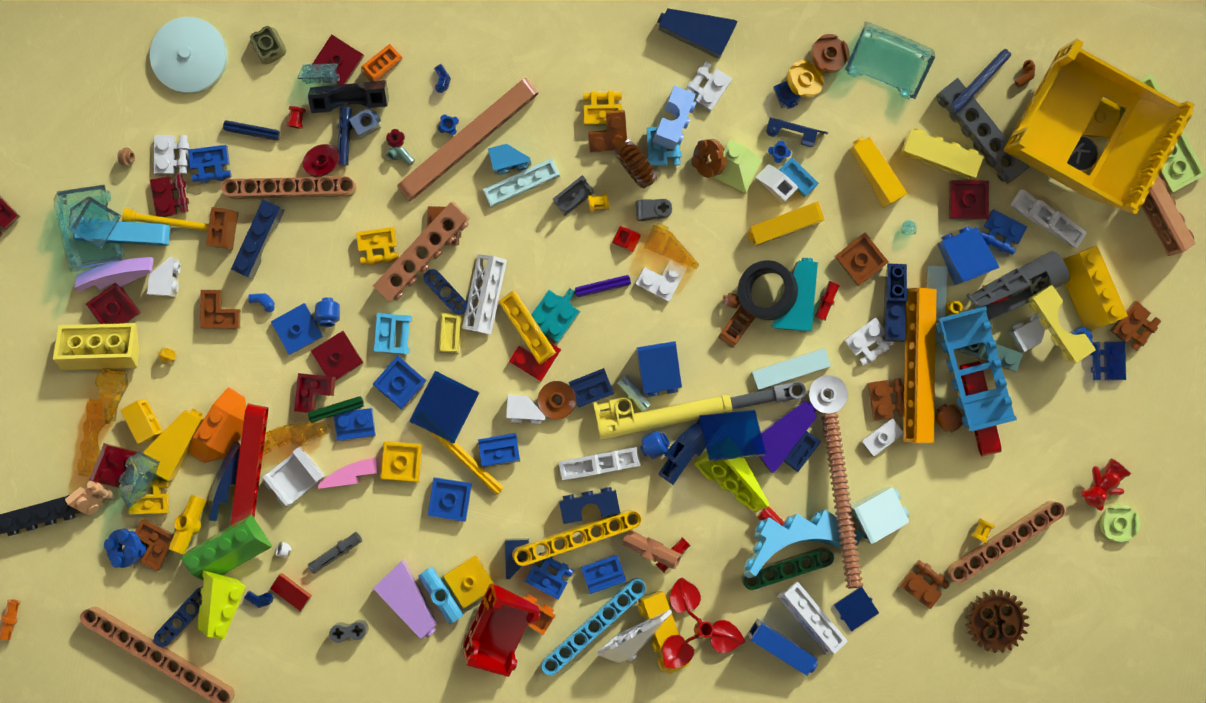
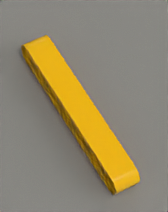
(586, 537)

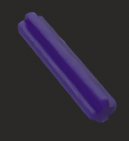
(603, 286)

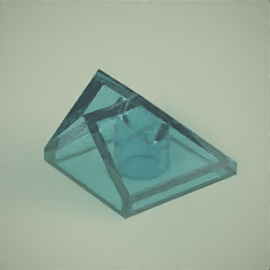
(92, 221)

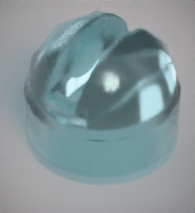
(908, 228)

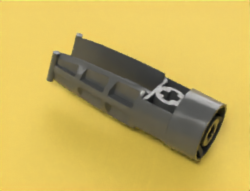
(1021, 284)

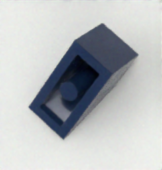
(510, 544)

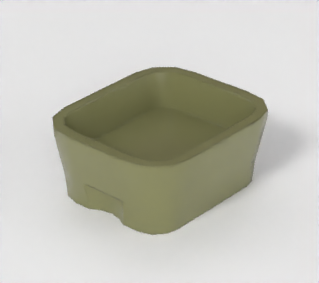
(268, 44)

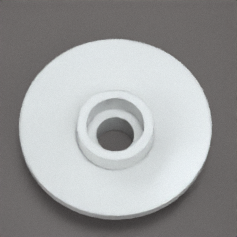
(835, 387)

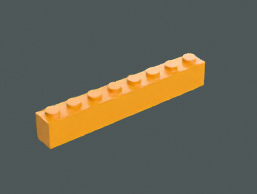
(919, 365)

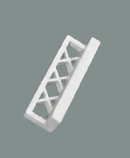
(487, 294)
(812, 619)

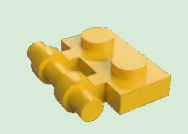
(596, 114)
(374, 240)
(153, 502)

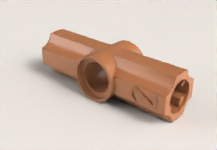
(652, 549)

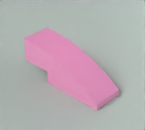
(350, 473)

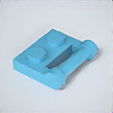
(386, 332)

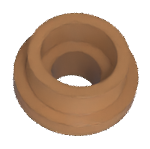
(126, 157)

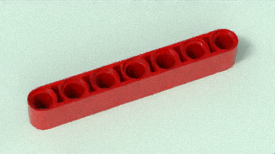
(249, 462)

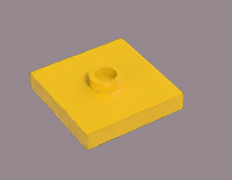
(1103, 120)
(401, 461)
(469, 581)

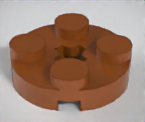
(836, 46)
(700, 158)

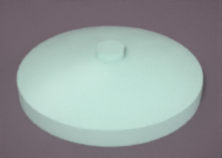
(188, 55)

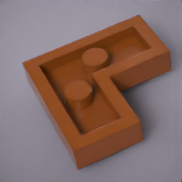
(614, 135)
(213, 316)
(158, 541)

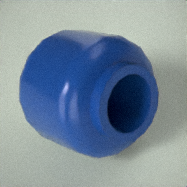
(327, 312)
(654, 444)

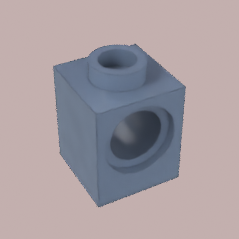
(357, 121)

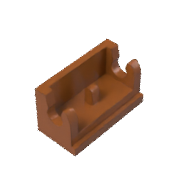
(222, 228)

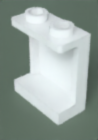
(293, 477)

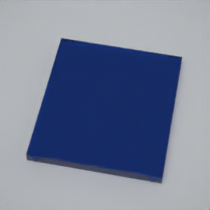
(444, 407)
(732, 435)

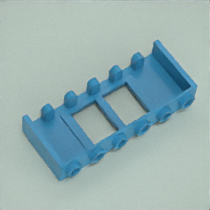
(986, 407)

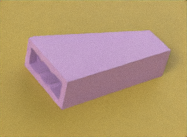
(406, 599)

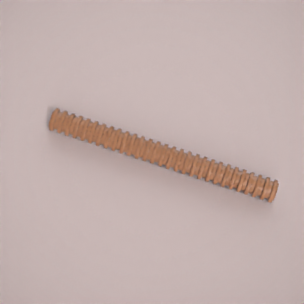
(842, 501)

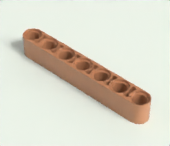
(280, 184)
(1014, 541)

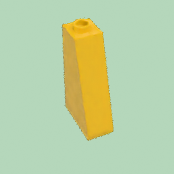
(877, 171)
(786, 224)
(175, 443)

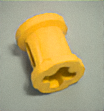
(598, 202)
(977, 534)

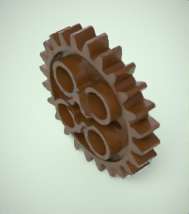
(1014, 618)

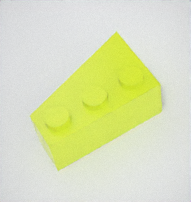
(219, 603)

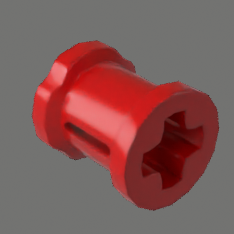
(295, 117)

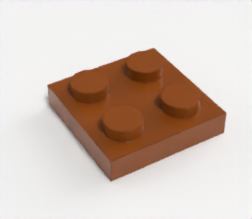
(861, 259)

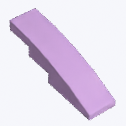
(120, 272)

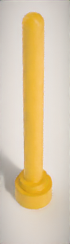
(130, 215)

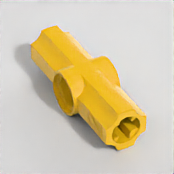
(187, 524)

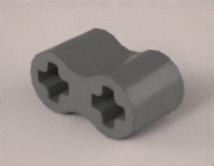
(349, 631)

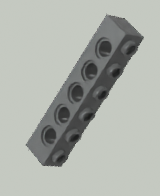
(992, 132)

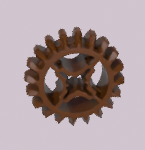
(635, 163)

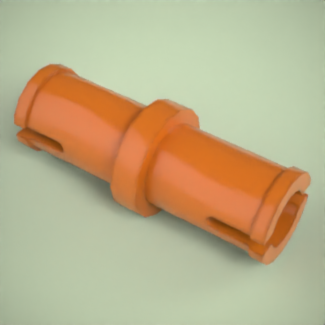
(9, 619)

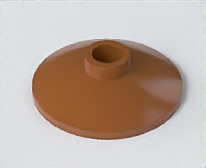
(547, 404)

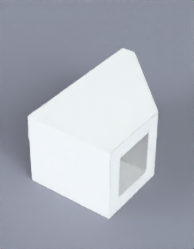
(776, 183)
(164, 279)
(1027, 335)
(523, 408)

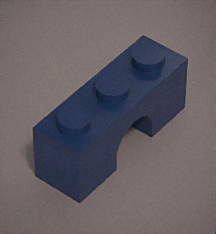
(572, 506)

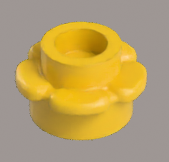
(167, 355)

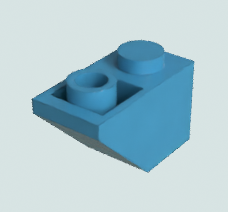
(507, 158)

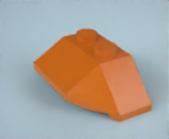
(220, 427)

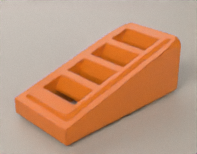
(370, 64)

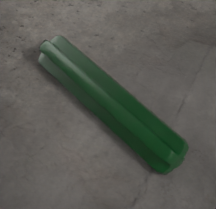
(335, 409)

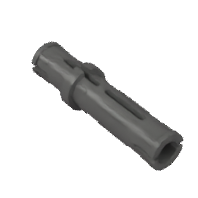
(332, 554)

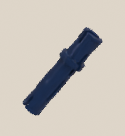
(344, 135)

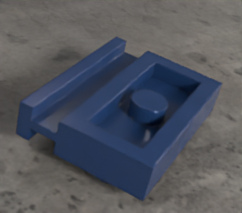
(591, 387)

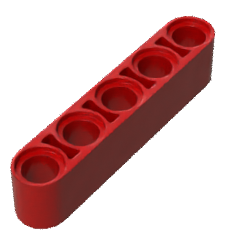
(986, 438)

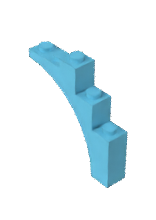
(796, 529)

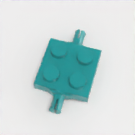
(555, 314)

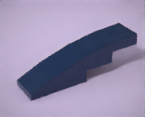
(225, 477)

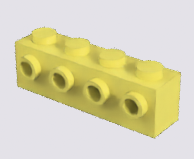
(941, 154)

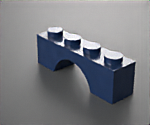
(251, 250)

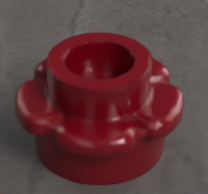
(400, 138)

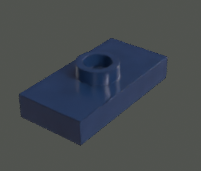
(802, 451)

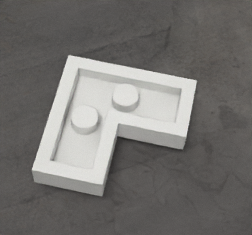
(664, 285)

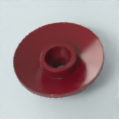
(321, 160)

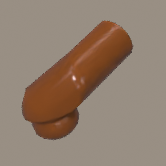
(1028, 73)

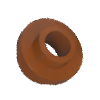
(731, 300)

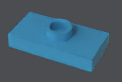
(799, 176)

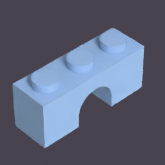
(679, 104)

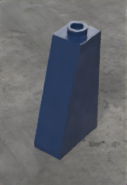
(698, 30)

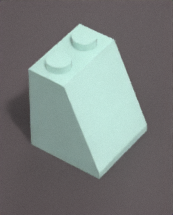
(879, 514)

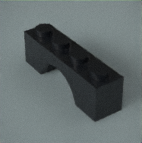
(369, 94)

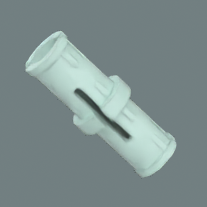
(633, 393)

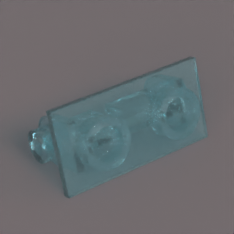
(315, 72)

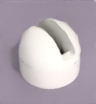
(282, 550)

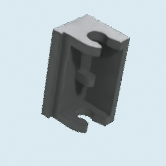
(573, 195)

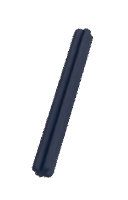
(979, 81)

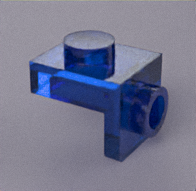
(786, 96)

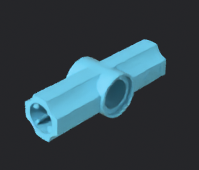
(447, 606)

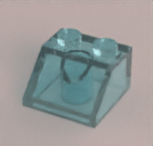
(137, 478)

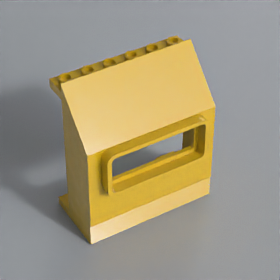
(1065, 107)

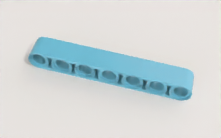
(588, 634)

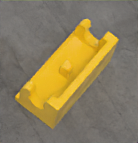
(141, 421)

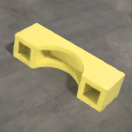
(1046, 305)

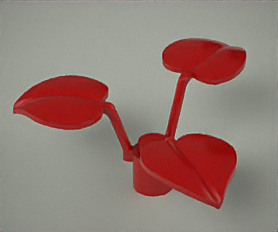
(724, 634)

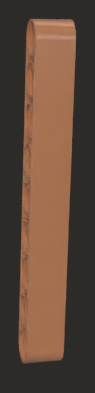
(467, 139)
(147, 655)

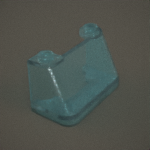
(890, 59)
(83, 254)

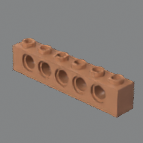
(385, 284)

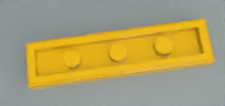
(527, 327)

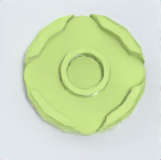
(1119, 523)

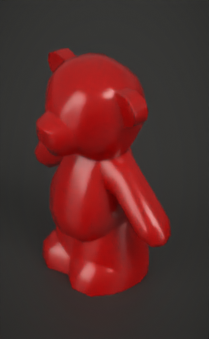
(1105, 484)

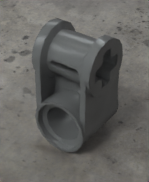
(648, 209)

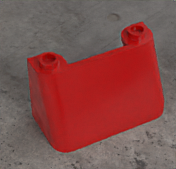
(498, 630)

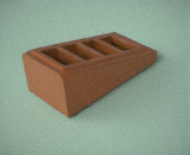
(727, 338)

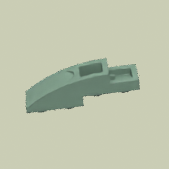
(1009, 358)

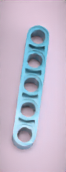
(138, 234)

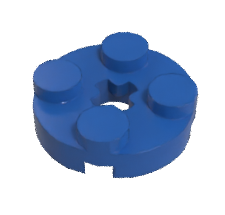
(114, 548)

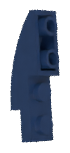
(895, 302)
(682, 451)

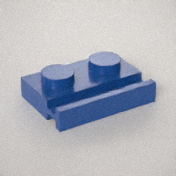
(355, 424)
(499, 450)
(603, 574)

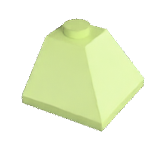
(740, 166)

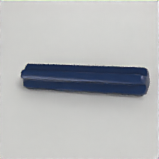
(251, 130)

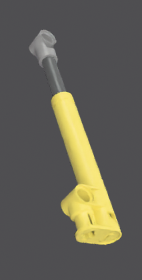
(618, 423)

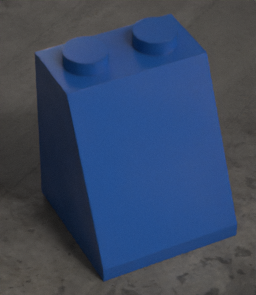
(966, 255)
(659, 368)

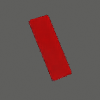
(290, 591)

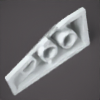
(629, 642)

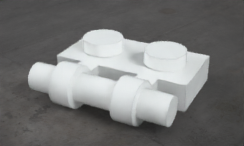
(713, 89)
(165, 154)
(865, 337)

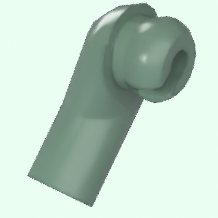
(399, 153)

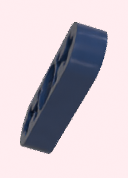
(439, 277)

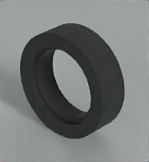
(747, 280)

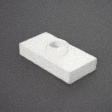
(882, 437)

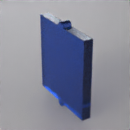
(856, 608)

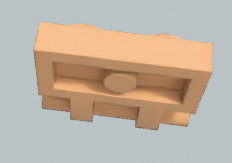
(86, 501)

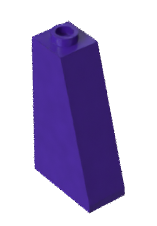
(785, 433)

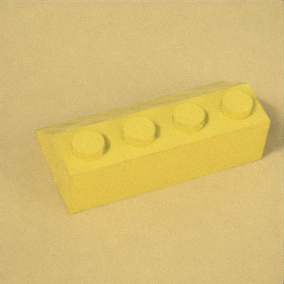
(96, 346)

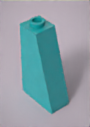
(801, 315)

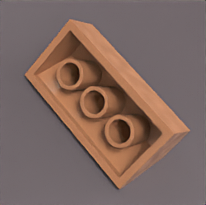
(1166, 220)

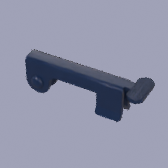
(809, 135)

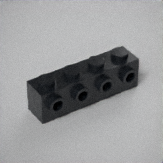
(36, 514)

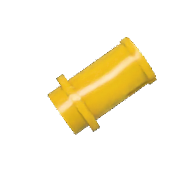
(949, 307)

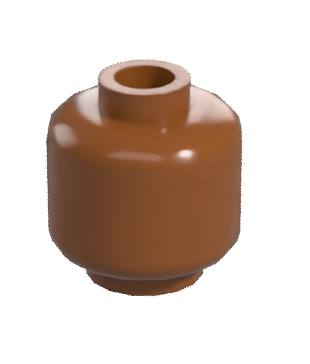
(949, 418)

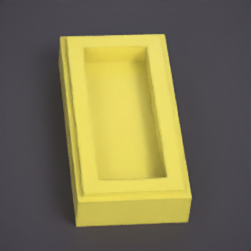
(450, 333)

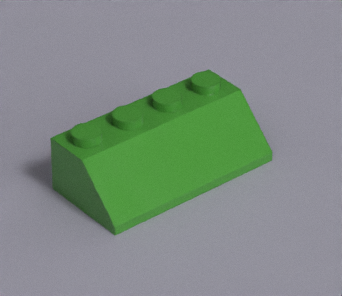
(227, 549)

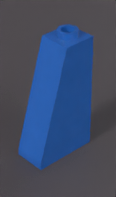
(782, 647)

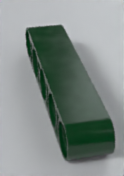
(797, 569)

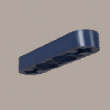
(183, 616)

